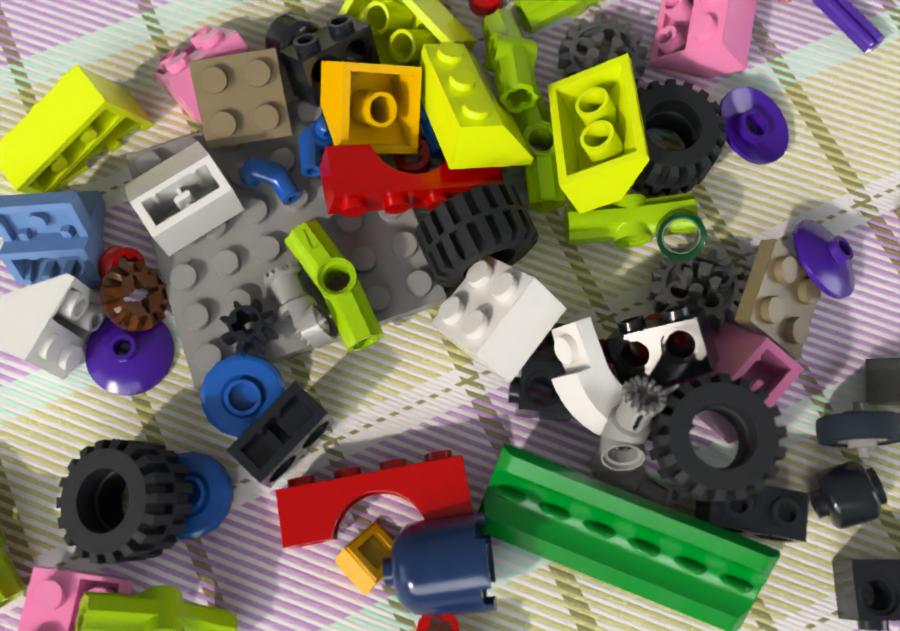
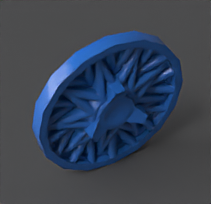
(239, 392)
(210, 495)

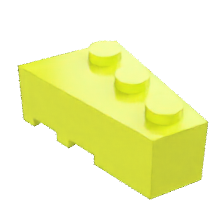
(67, 130)

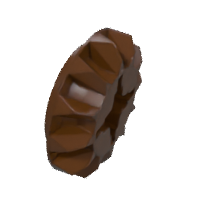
(120, 283)

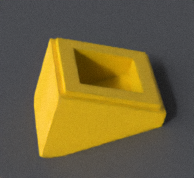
(364, 557)

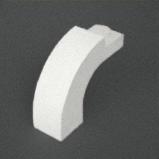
(588, 385)

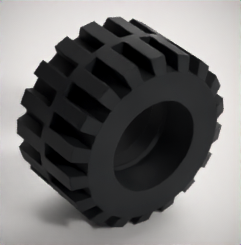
(697, 125)
(472, 226)
(755, 430)
(94, 501)

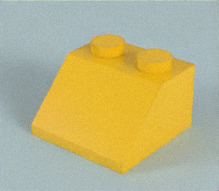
(372, 105)

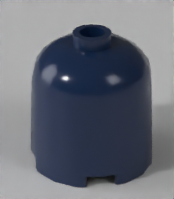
(442, 566)

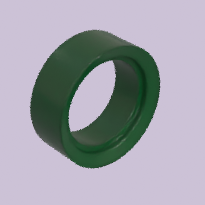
(690, 251)

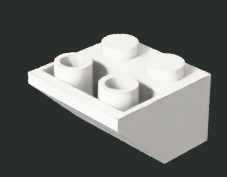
(182, 198)
(50, 323)

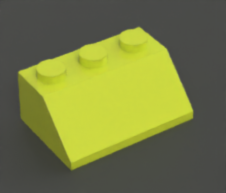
(406, 25)
(467, 110)
(598, 133)

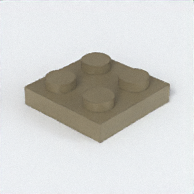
(241, 98)
(778, 298)

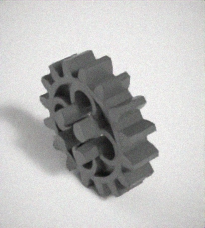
(590, 39)
(713, 279)

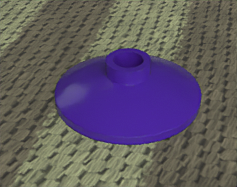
(754, 125)
(825, 258)
(137, 370)

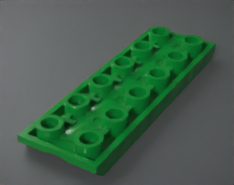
(625, 539)

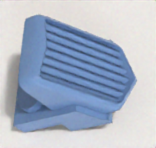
(52, 235)

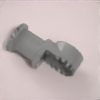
(297, 305)
(621, 428)
(634, 481)

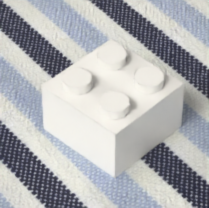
(498, 316)

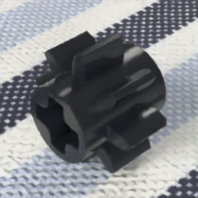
(237, 330)

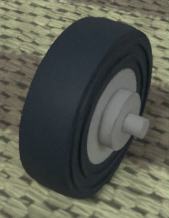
(859, 429)

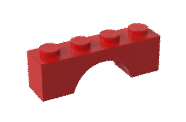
(361, 182)
(314, 510)

